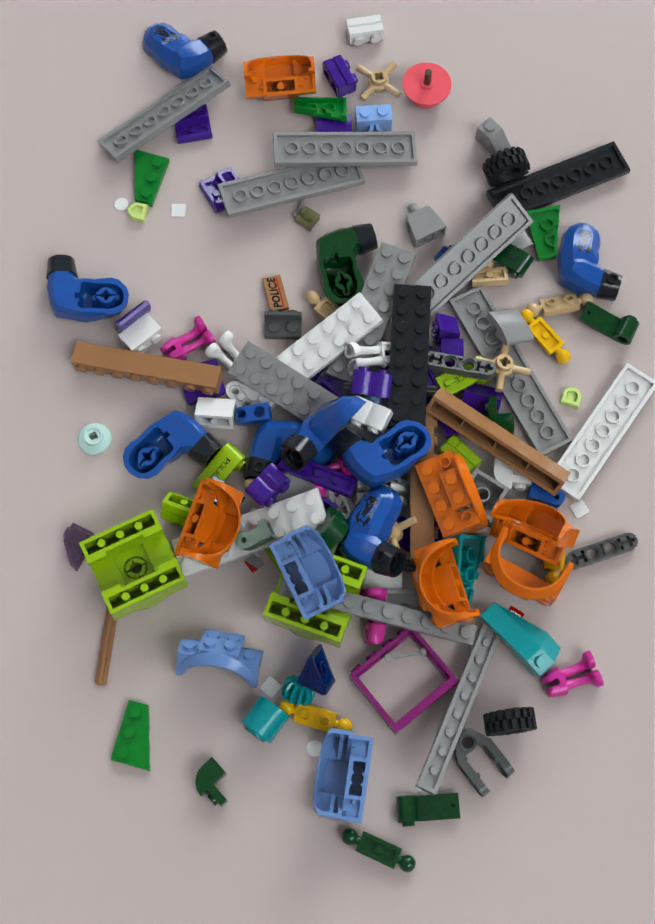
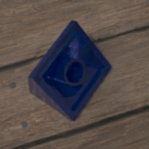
(317, 672)

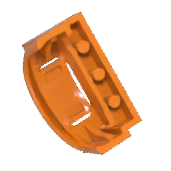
(450, 492)
(519, 581)

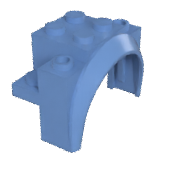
(310, 571)
(342, 776)

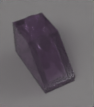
(72, 537)

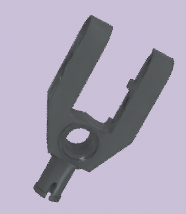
(492, 752)

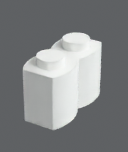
(372, 416)

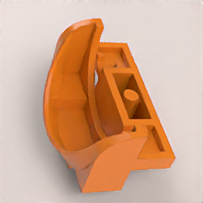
(279, 77)
(211, 524)
(539, 530)
(441, 586)

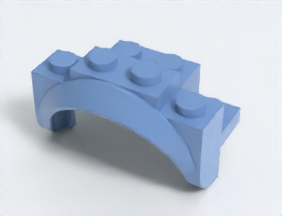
(221, 651)

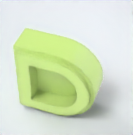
(138, 212)
(571, 397)

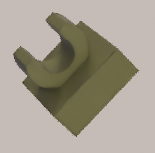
(307, 218)

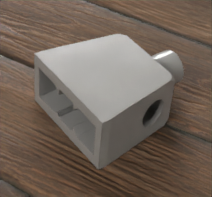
(423, 225)

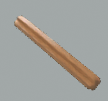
(105, 650)

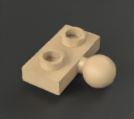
(491, 276)

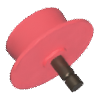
(426, 84)

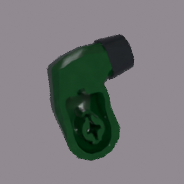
(338, 263)

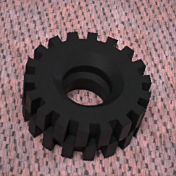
(506, 166)
(509, 721)

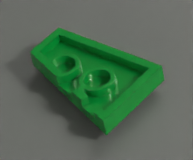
(324, 107)
(148, 176)
(544, 232)
(133, 737)

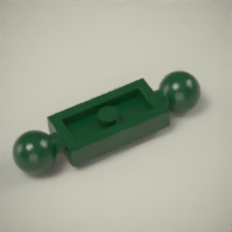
(378, 850)

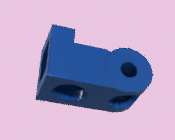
(253, 414)
(540, 495)

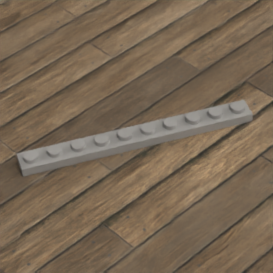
(396, 616)
(457, 711)

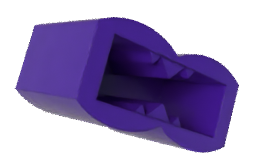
(371, 383)
(267, 486)

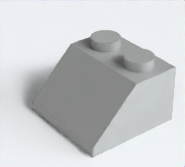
(489, 490)

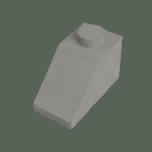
(492, 136)

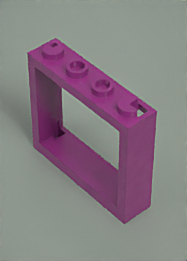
(387, 647)

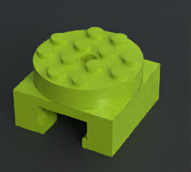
(120, 550)
(326, 626)

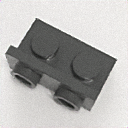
(283, 325)

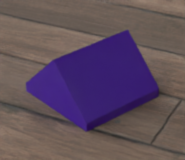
(478, 395)

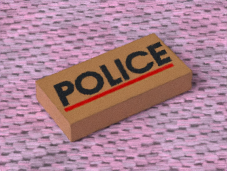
(275, 293)

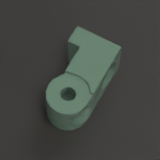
(256, 537)

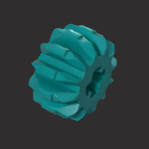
(296, 692)

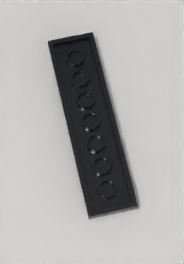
(564, 178)
(409, 353)

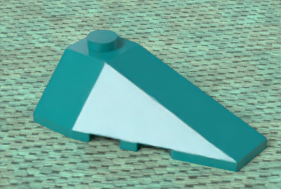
(467, 556)
(526, 641)

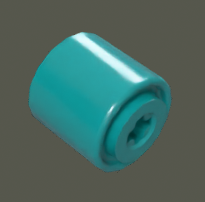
(264, 720)

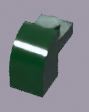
(505, 420)
(333, 527)
(206, 780)

